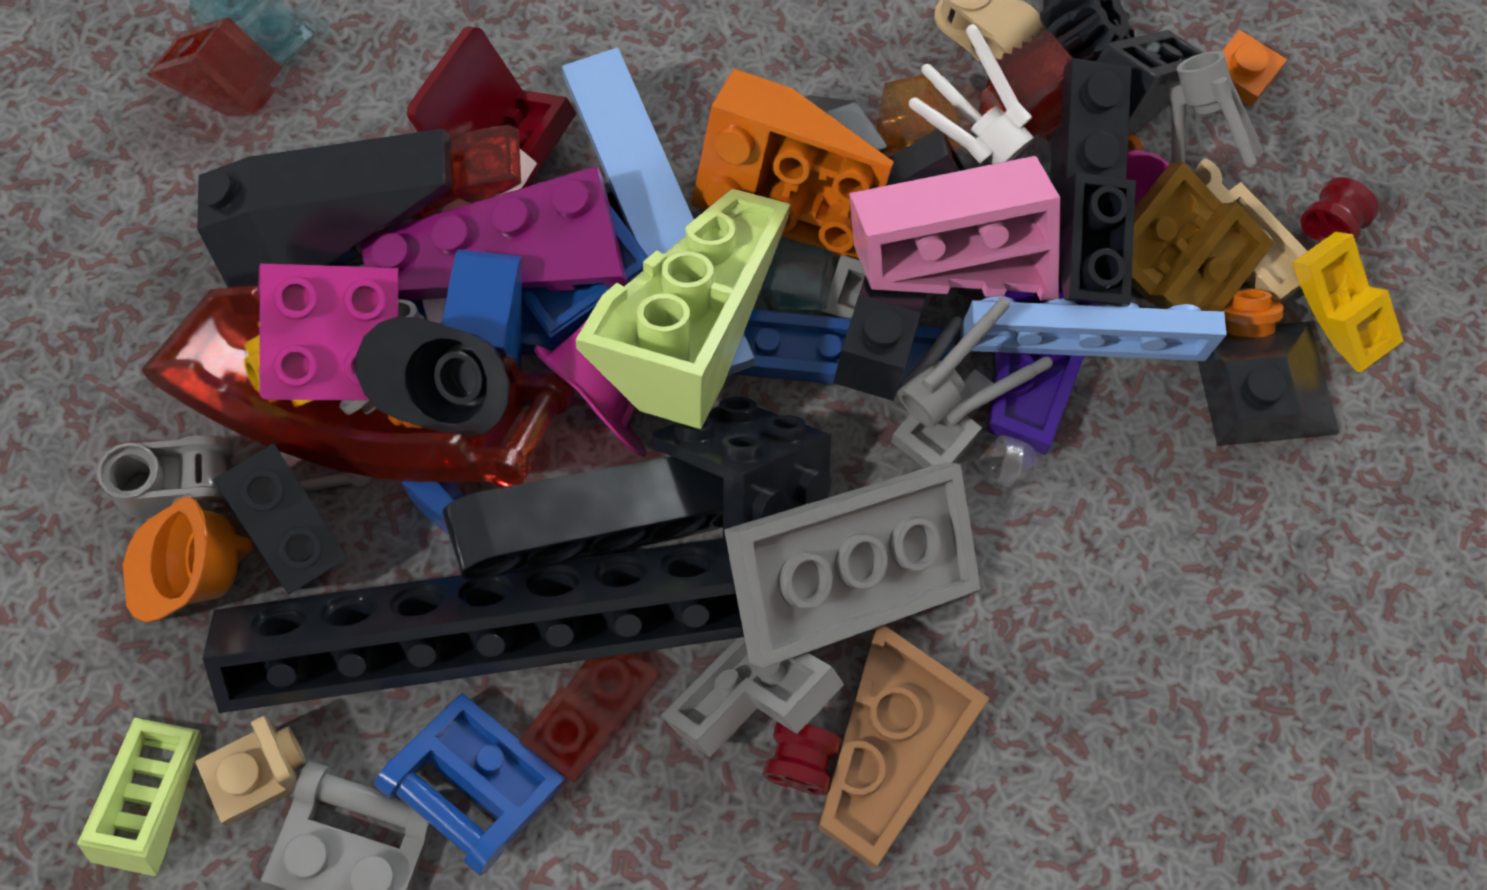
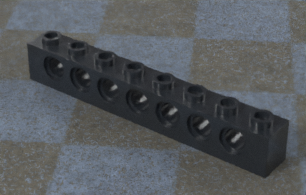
(470, 627)

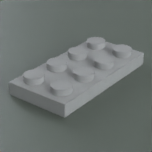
(852, 562)

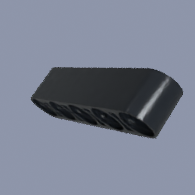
(581, 516)

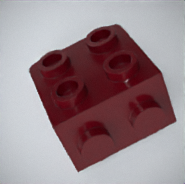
(477, 91)

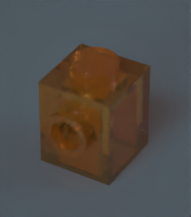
(902, 125)

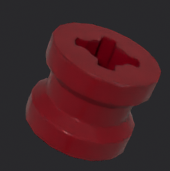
(1341, 208)
(802, 759)

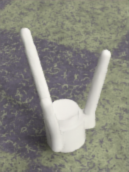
(996, 134)

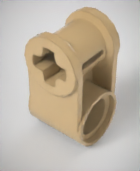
(1001, 23)

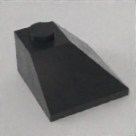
(1268, 387)

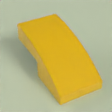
(1350, 312)

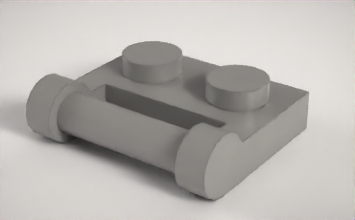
(328, 858)

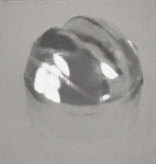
(1011, 463)

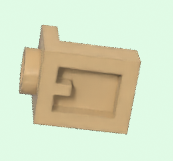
(252, 770)

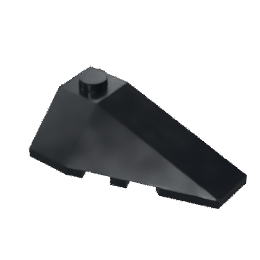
(316, 201)

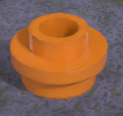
(1252, 313)

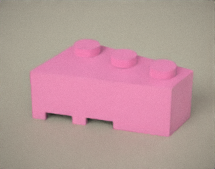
(962, 230)

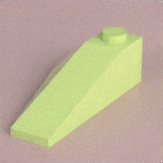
(681, 319)

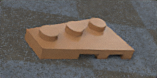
(895, 744)

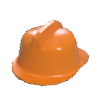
(181, 560)

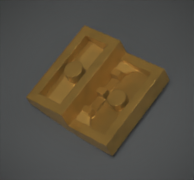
(1192, 243)

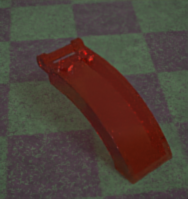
(206, 372)

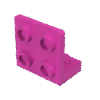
(315, 326)

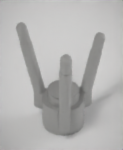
(1209, 88)
(934, 387)

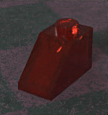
(218, 68)

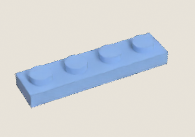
(1100, 331)

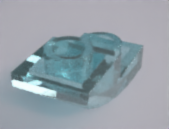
(264, 21)
(798, 277)

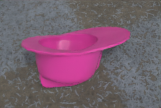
(598, 392)

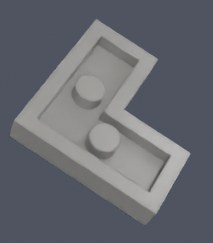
(734, 688)

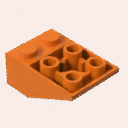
(790, 151)

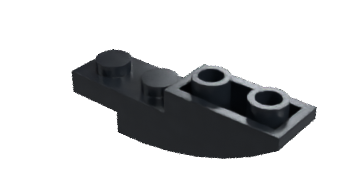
(1093, 185)

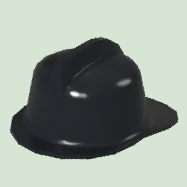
(433, 376)

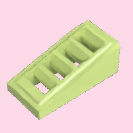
(155, 829)

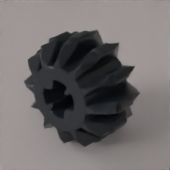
(1086, 25)

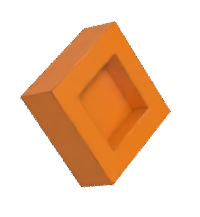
(1251, 66)

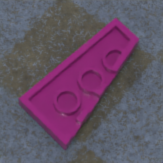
(555, 225)

